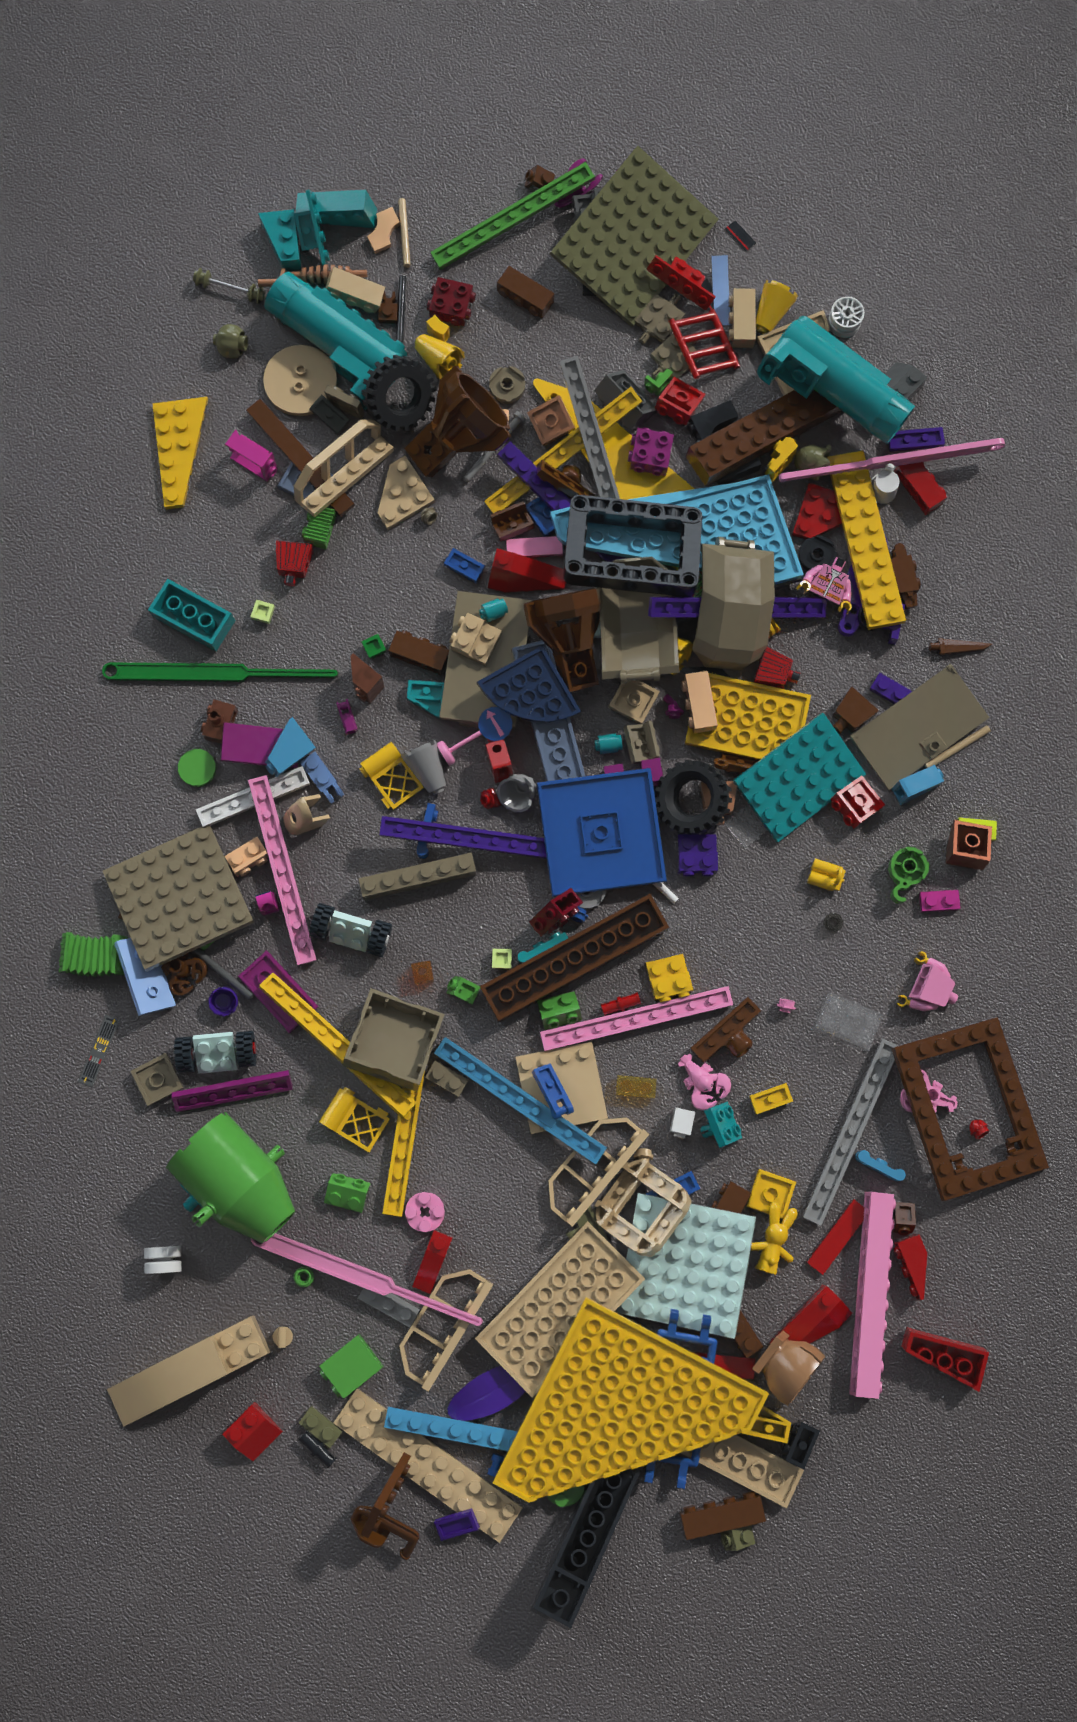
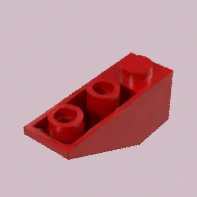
(914, 1261)

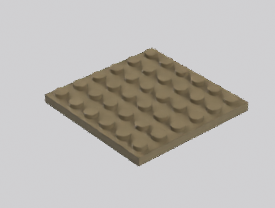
(177, 897)

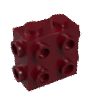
(451, 301)
(556, 913)

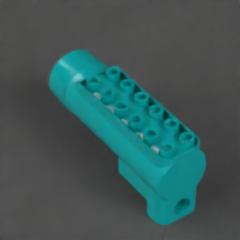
(332, 327)
(816, 360)

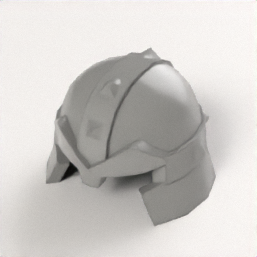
(517, 792)

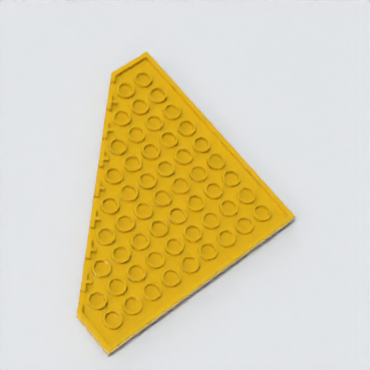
(618, 1404)

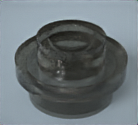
(833, 916)

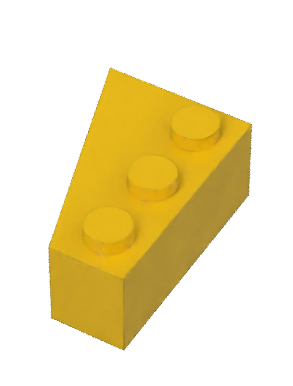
(770, 1426)

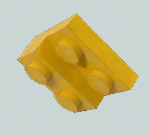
(781, 457)
(669, 978)

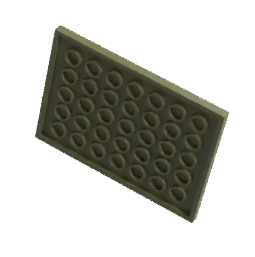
(623, 229)

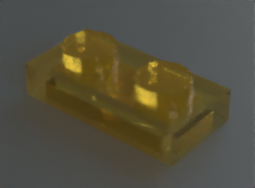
(636, 1087)

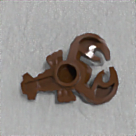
(182, 968)

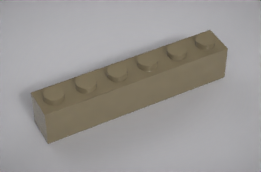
(417, 876)

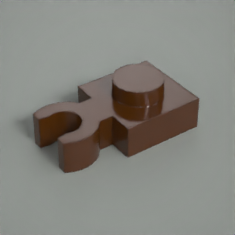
(388, 309)

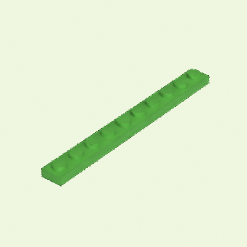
(512, 215)

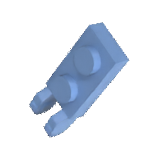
(320, 775)

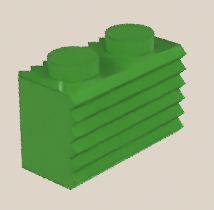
(319, 528)

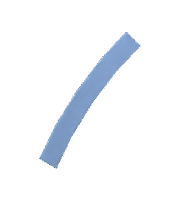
(721, 287)

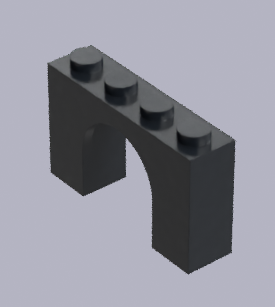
(713, 420)

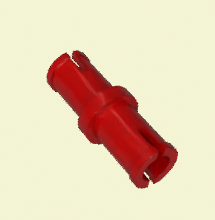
(620, 1004)

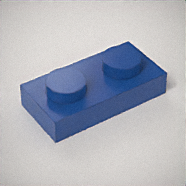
(464, 565)

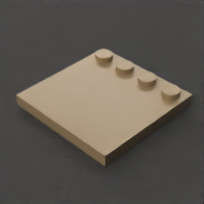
(578, 1075)

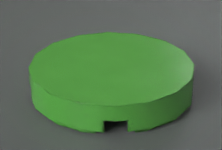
(197, 767)

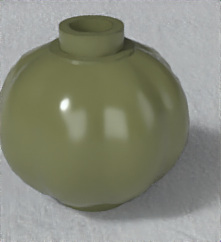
(230, 340)

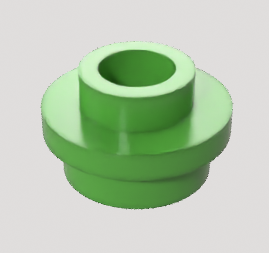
(297, 1277)

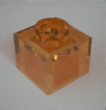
(427, 977)

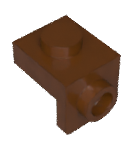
(538, 177)

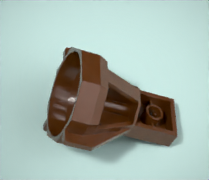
(459, 410)
(571, 641)

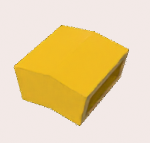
(438, 329)

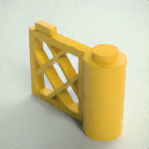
(382, 762)
(341, 1109)

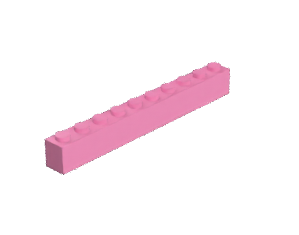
(872, 1295)

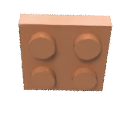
(551, 420)

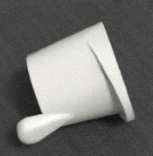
(885, 485)

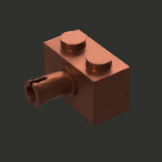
(218, 713)

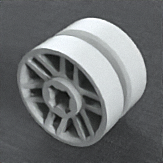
(845, 317)
(162, 1259)

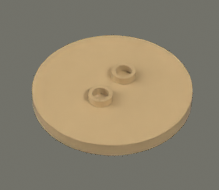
(298, 378)

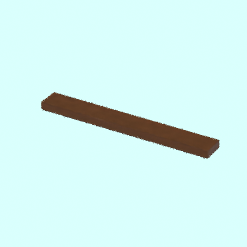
(293, 449)

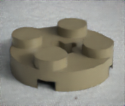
(503, 394)

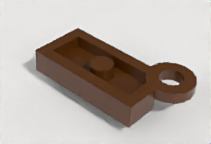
(733, 763)

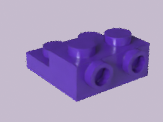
(697, 854)

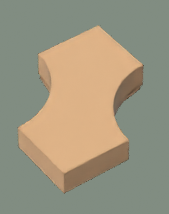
(386, 223)

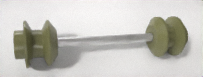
(252, 292)

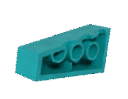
(342, 208)

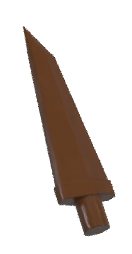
(950, 646)

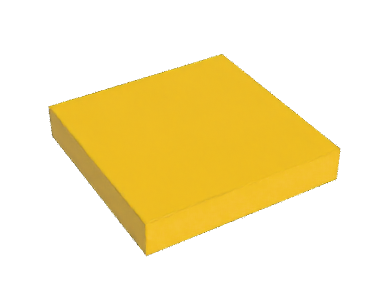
(769, 1189)

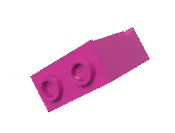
(251, 456)

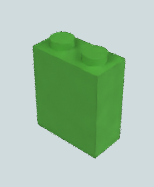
(350, 1366)

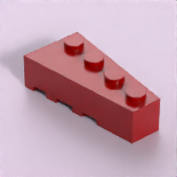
(953, 1357)

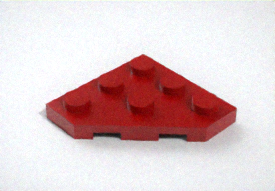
(817, 513)

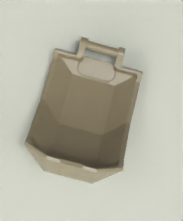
(734, 604)
(631, 641)

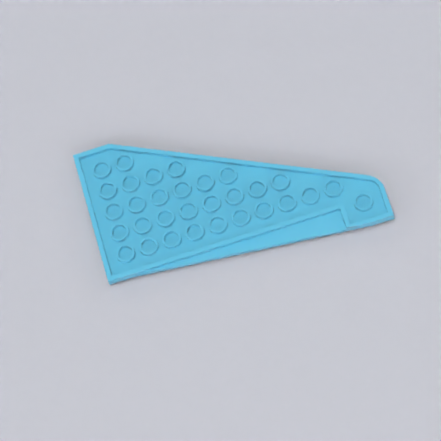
(729, 511)

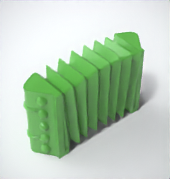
(90, 955)

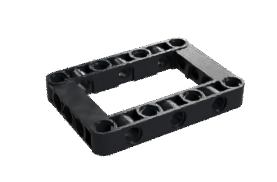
(636, 515)

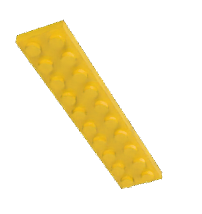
(867, 544)

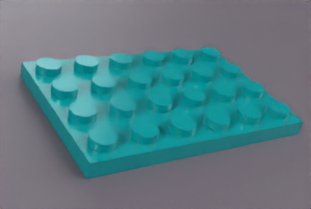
(799, 777)

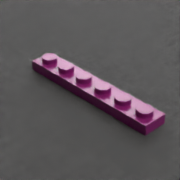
(232, 1091)

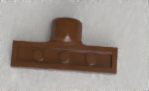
(566, 481)
(728, 1033)

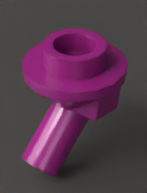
(673, 710)

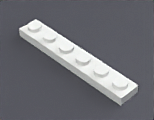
(243, 800)

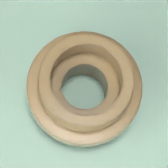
(643, 1153)

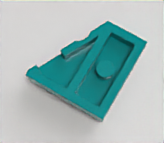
(426, 695)

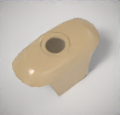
(304, 819)

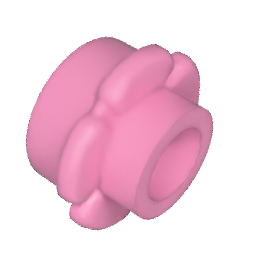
(786, 1005)

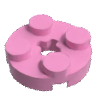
(425, 1223)

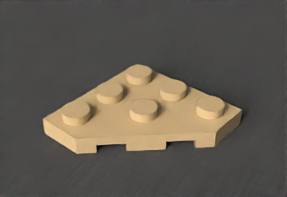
(402, 494)

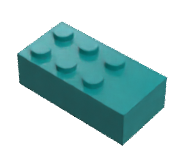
(191, 615)

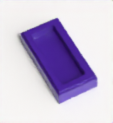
(456, 1524)

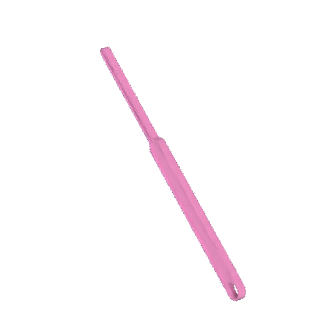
(900, 459)
(354, 1274)

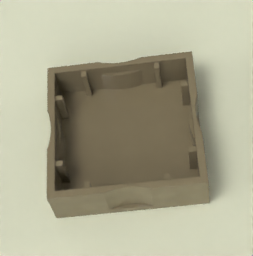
(393, 1040)

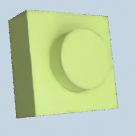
(262, 611)
(501, 958)

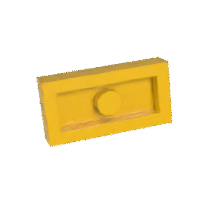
(771, 1098)

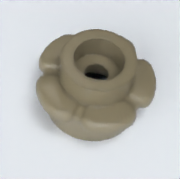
(429, 515)

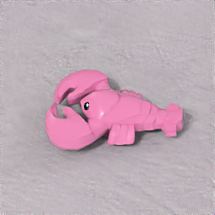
(703, 1082)
(937, 1097)

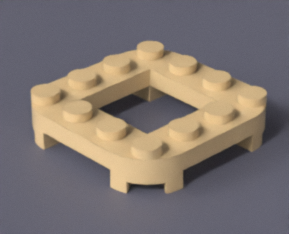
(622, 1190)

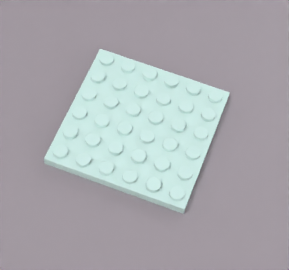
(695, 1270)

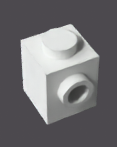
(682, 1122)

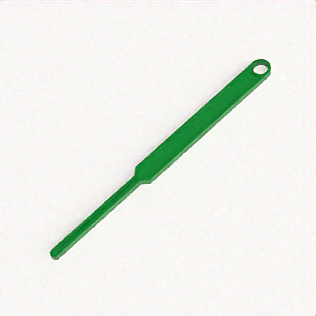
(205, 672)

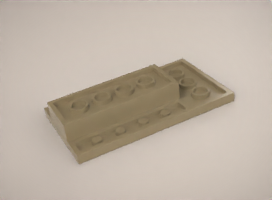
(461, 695)

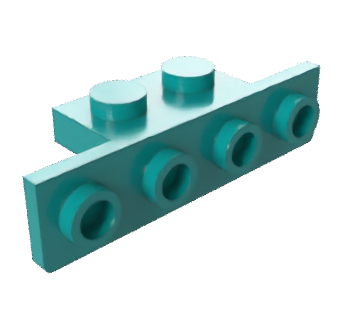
(309, 229)

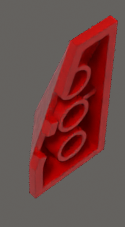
(520, 573)

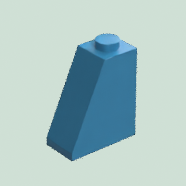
(289, 749)
(917, 784)

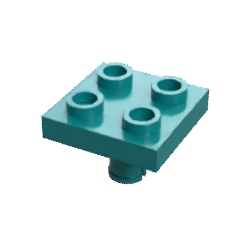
(721, 1125)

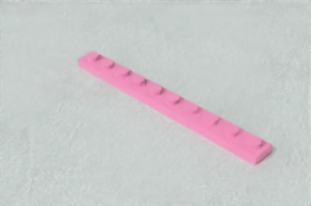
(282, 870)
(636, 1018)

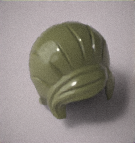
(812, 457)

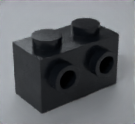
(800, 1444)

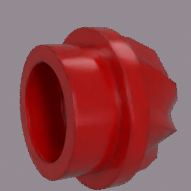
(978, 1129)

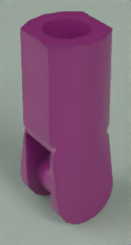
(347, 719)

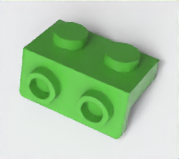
(559, 1010)
(346, 1192)

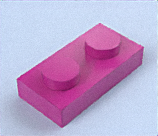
(939, 900)

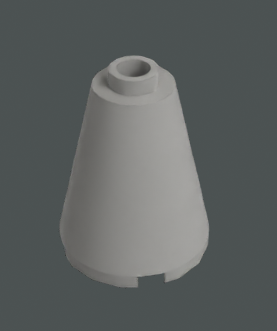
(426, 766)

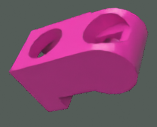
(267, 903)

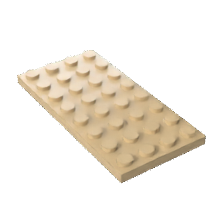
(537, 1319)

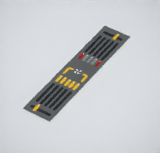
(99, 1050)

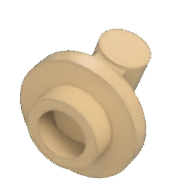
(282, 1337)

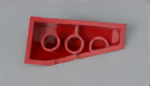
(817, 1317)

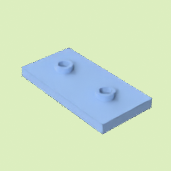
(148, 989)

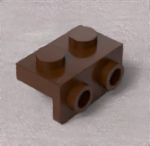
(511, 521)

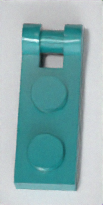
(541, 947)

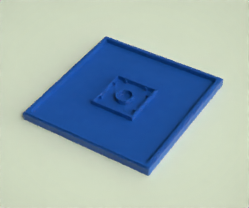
(601, 832)

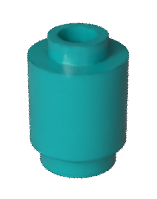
(493, 610)
(608, 743)

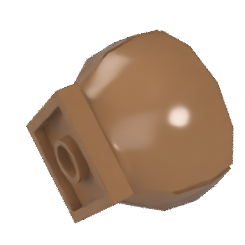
(788, 1366)

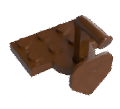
(374, 1524)

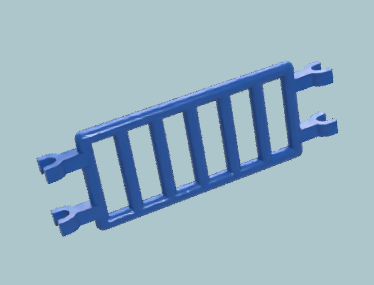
(703, 1339)

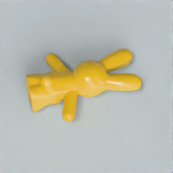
(775, 1236)

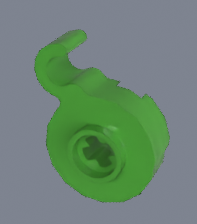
(902, 877)

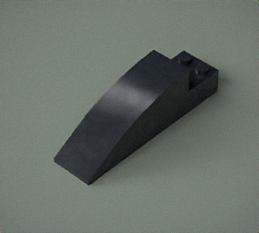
(582, 1548)

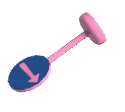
(493, 725)

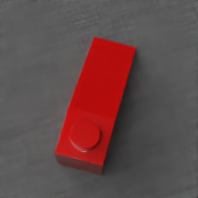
(432, 1261)

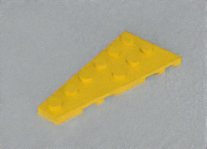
(177, 438)

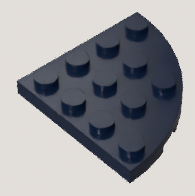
(530, 689)

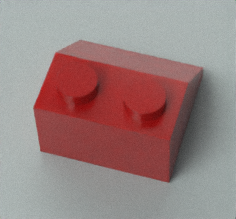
(252, 1432)

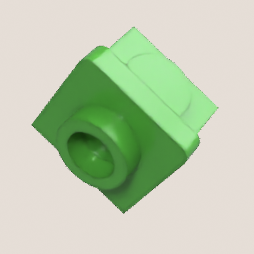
(660, 383)
(463, 989)

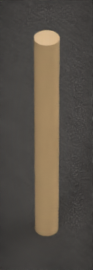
(404, 233)
(957, 747)

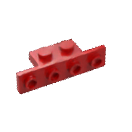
(682, 279)

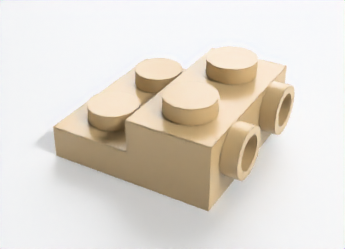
(475, 638)

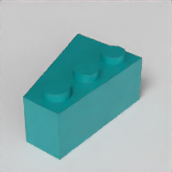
(283, 236)

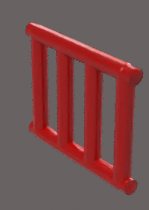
(718, 331)

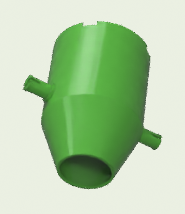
(233, 1180)

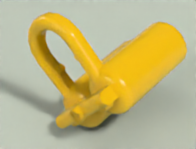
(826, 875)

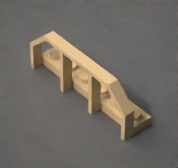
(347, 475)
(600, 1183)
(451, 1341)

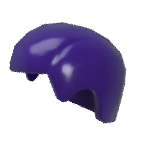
(223, 1001)

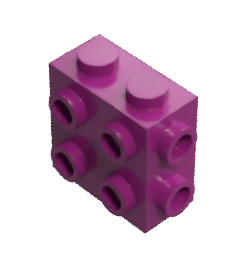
(650, 451)

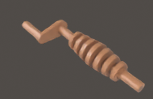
(312, 274)

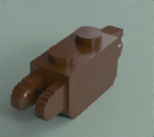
(905, 576)

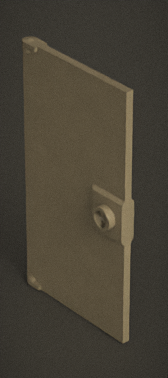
(919, 726)

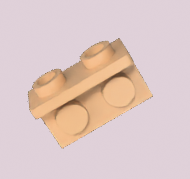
(247, 856)

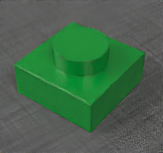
(374, 646)

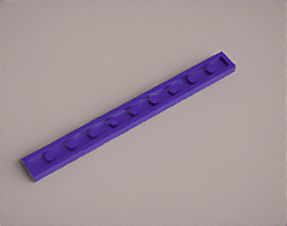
(527, 472)
(782, 607)
(462, 837)

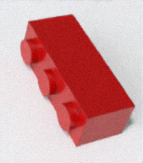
(921, 486)

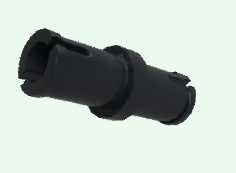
(317, 1449)

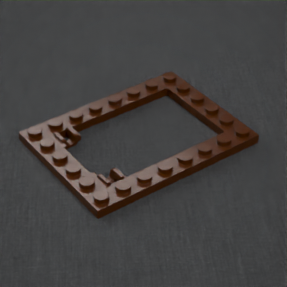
(962, 1181)

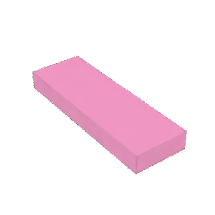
(535, 546)

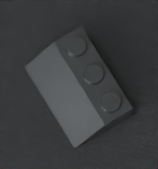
(906, 379)
(614, 385)

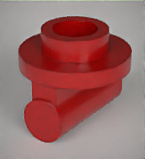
(489, 799)

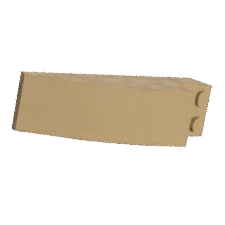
(188, 1370)

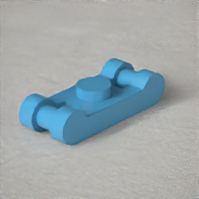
(879, 1166)

